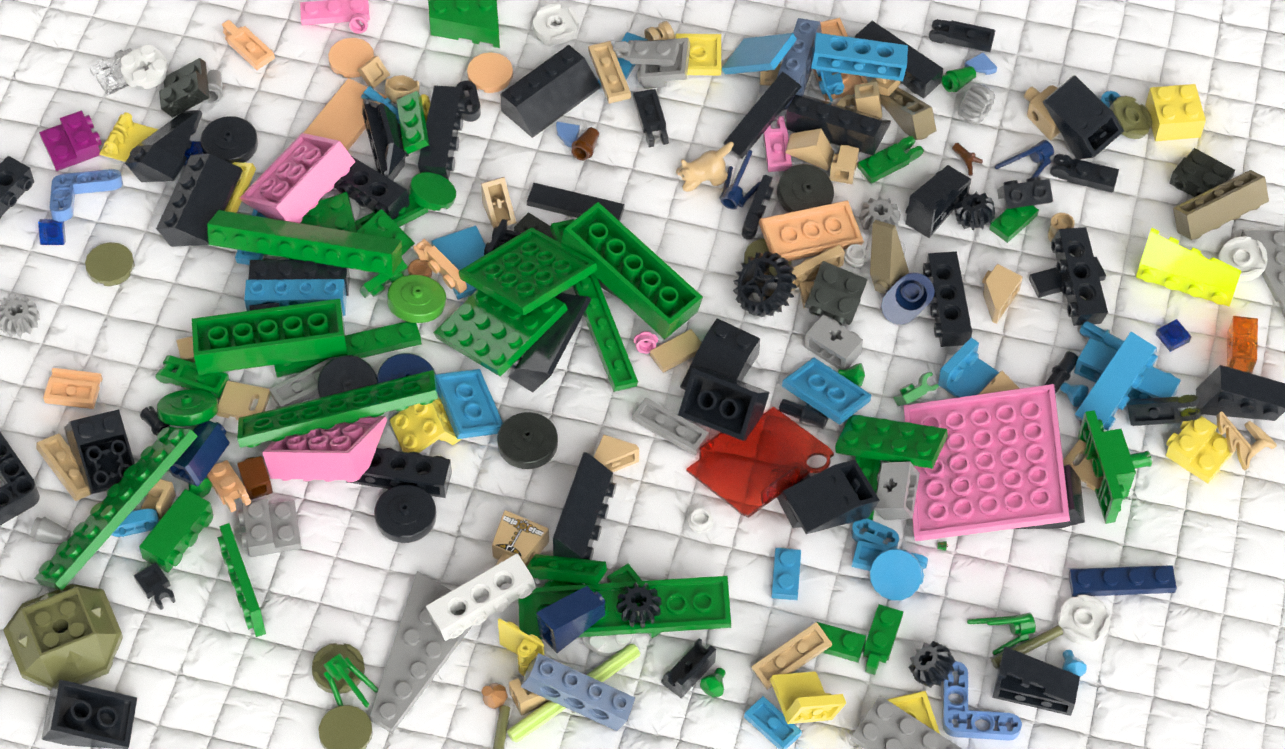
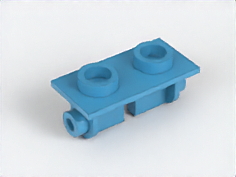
(830, 83)

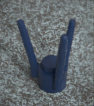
(1039, 154)
(733, 196)

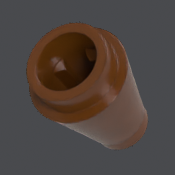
(585, 144)

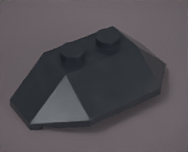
(384, 138)

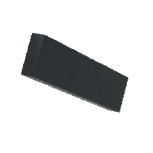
(762, 114)
(568, 202)

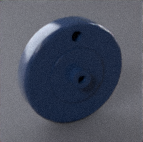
(402, 366)

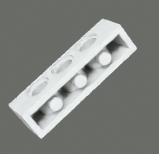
(486, 584)

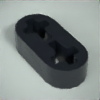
(472, 100)

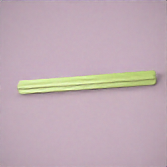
(551, 709)

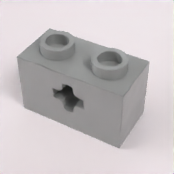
(833, 343)
(897, 490)

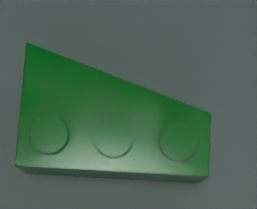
(465, 19)

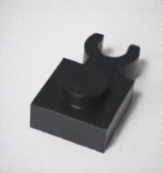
(154, 583)

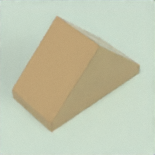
(811, 147)
(497, 202)
(616, 453)

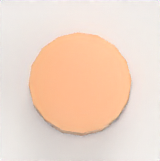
(349, 55)
(490, 72)

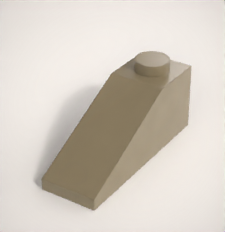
(910, 113)
(887, 257)

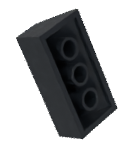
(549, 91)
(837, 122)
(199, 194)
(543, 356)
(584, 510)

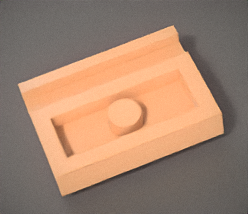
(73, 388)

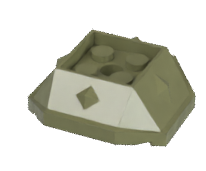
(75, 655)

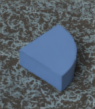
(982, 64)
(567, 132)

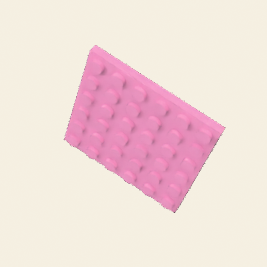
(995, 467)

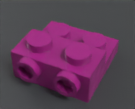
(71, 141)

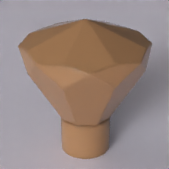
(494, 695)

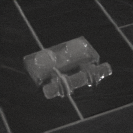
(109, 72)

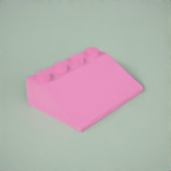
(299, 178)
(326, 453)

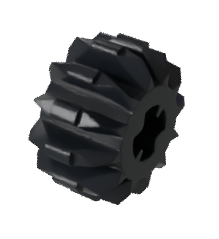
(974, 211)
(649, 605)
(932, 664)

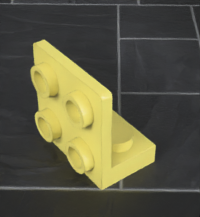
(422, 426)
(804, 698)

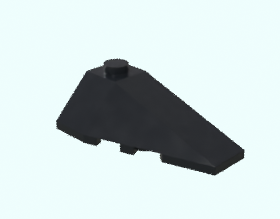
(162, 153)

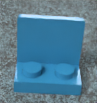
(965, 372)

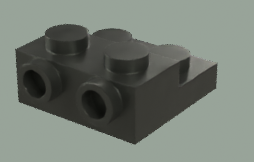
(185, 88)
(1200, 173)
(835, 293)

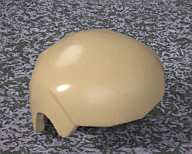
(400, 86)

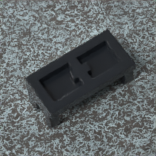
(689, 669)

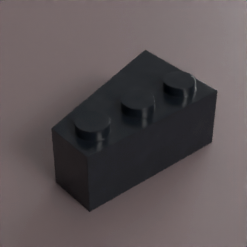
(936, 200)
(1241, 395)
(1035, 683)

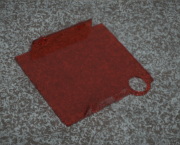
(762, 466)

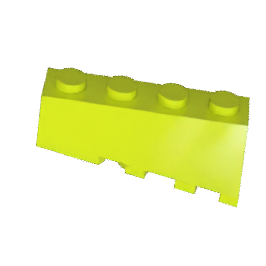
(1187, 270)

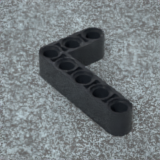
(15, 484)

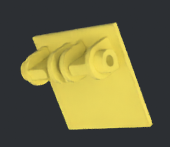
(125, 137)
(520, 643)

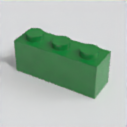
(177, 531)

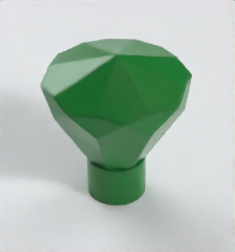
(854, 374)
(203, 489)
(713, 683)

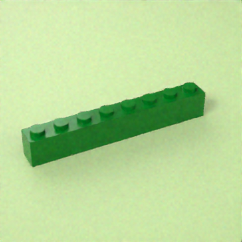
(305, 242)

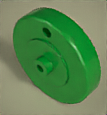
(187, 407)

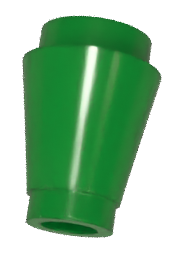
(958, 78)

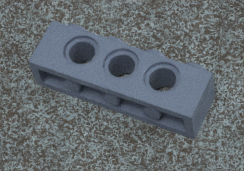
(799, 57)
(578, 692)

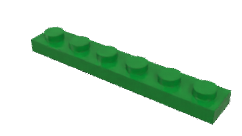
(364, 345)

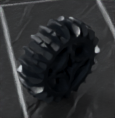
(770, 288)

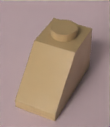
(1000, 290)

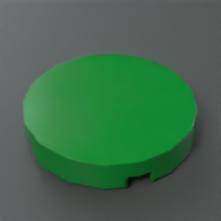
(432, 191)

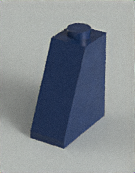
(201, 454)
(570, 617)

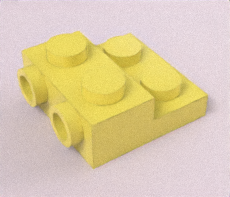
(1199, 448)

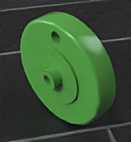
(416, 298)

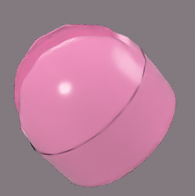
(355, 25)

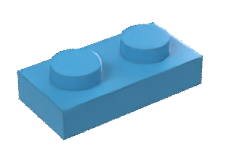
(786, 574)
(772, 724)

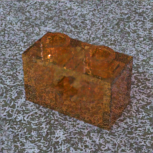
(1242, 343)

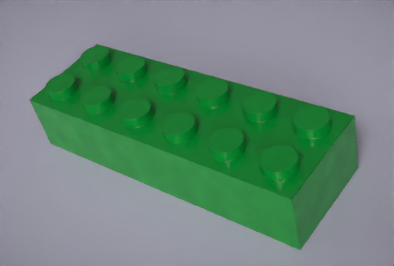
(633, 270)
(268, 336)

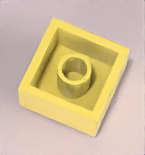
(1175, 112)

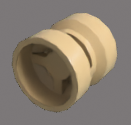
(662, 32)
(1060, 221)

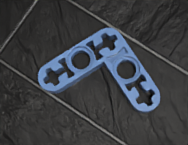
(67, 185)
(961, 713)

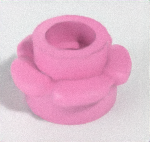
(645, 342)

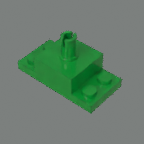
(1112, 462)

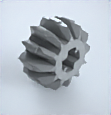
(976, 103)
(880, 211)
(18, 316)

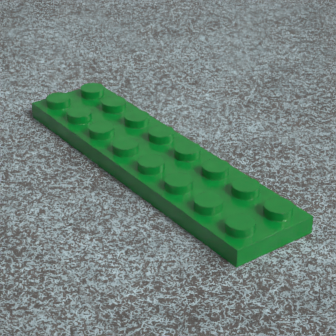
(337, 408)
(115, 508)
(685, 606)

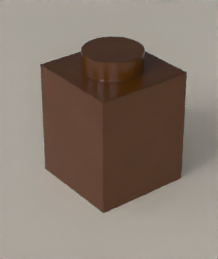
(255, 477)

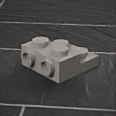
(657, 75)
(269, 527)

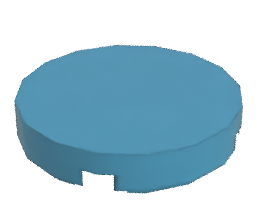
(896, 574)

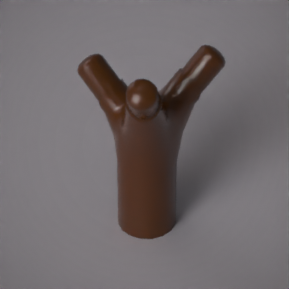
(967, 157)

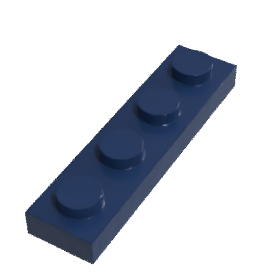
(1122, 581)

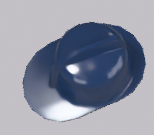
(907, 298)

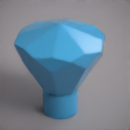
(1075, 393)
(1073, 664)

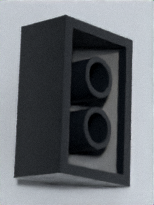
(722, 403)

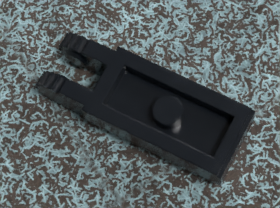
(962, 34)
(650, 115)
(1084, 173)
(757, 208)
(1163, 410)

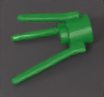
(1019, 624)
(338, 668)

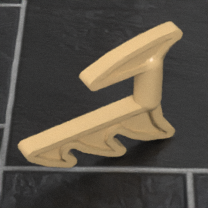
(1236, 441)

